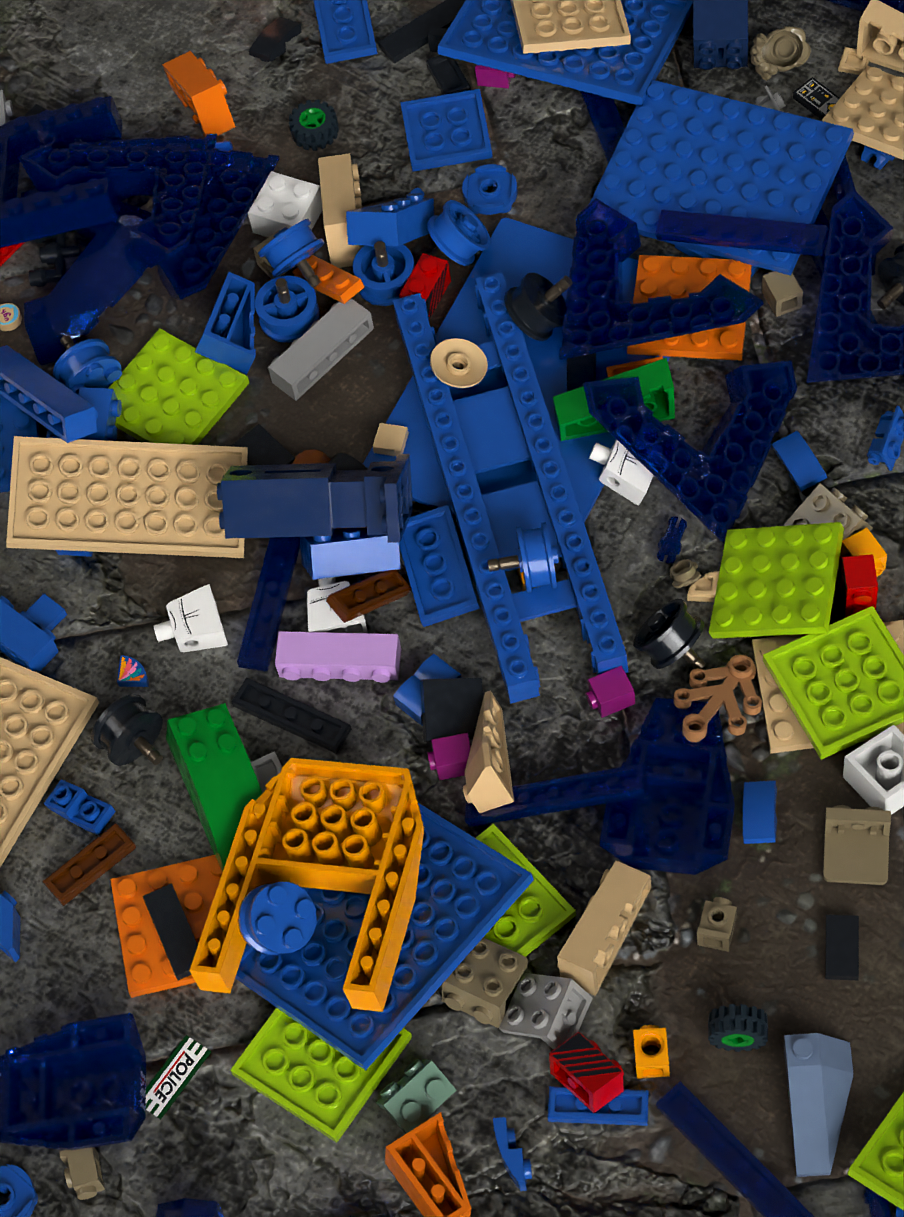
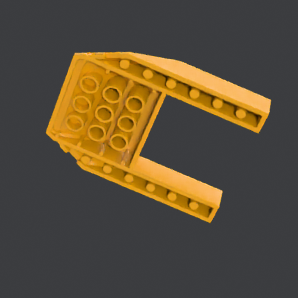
(326, 831)

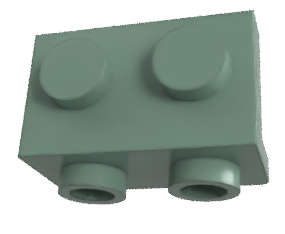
(416, 1094)

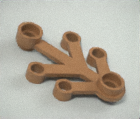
(737, 671)

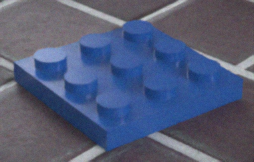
(446, 130)

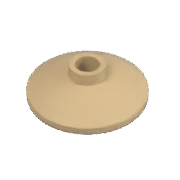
(458, 354)

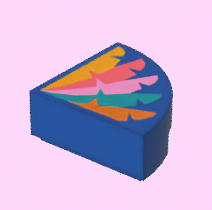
(131, 673)

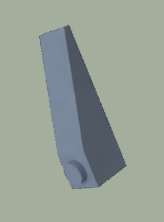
(818, 1091)

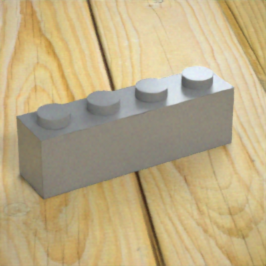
(320, 348)

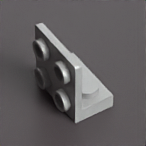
(546, 1008)

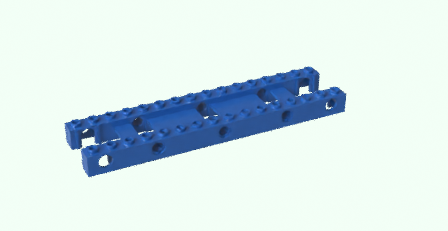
(497, 432)

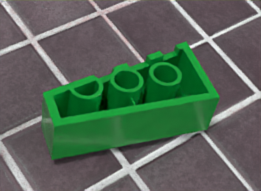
(657, 392)

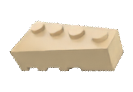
(881, 36)
(339, 195)
(603, 926)

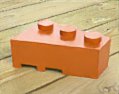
(201, 92)
(428, 1171)

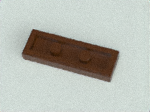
(368, 595)
(89, 864)

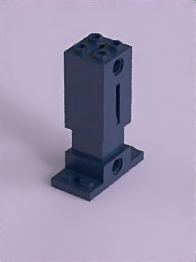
(720, 33)
(316, 499)

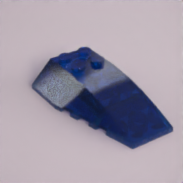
(688, 802)
(75, 1086)

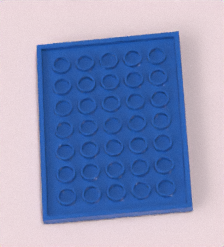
(488, 36)
(721, 159)
(457, 902)

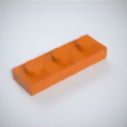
(334, 281)

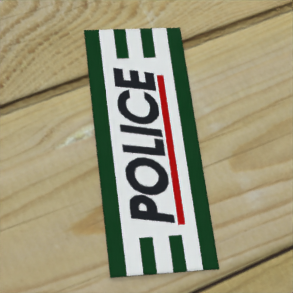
(174, 1076)

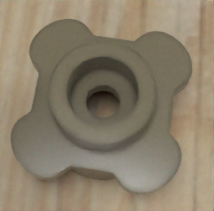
(684, 573)

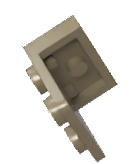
(829, 507)
(856, 845)
(484, 982)

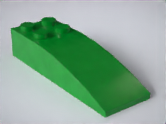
(214, 772)

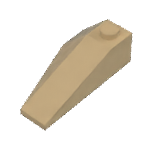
(488, 762)

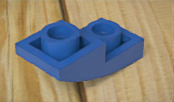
(799, 461)
(79, 808)
(759, 812)
(513, 1159)

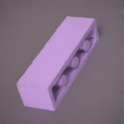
(338, 656)

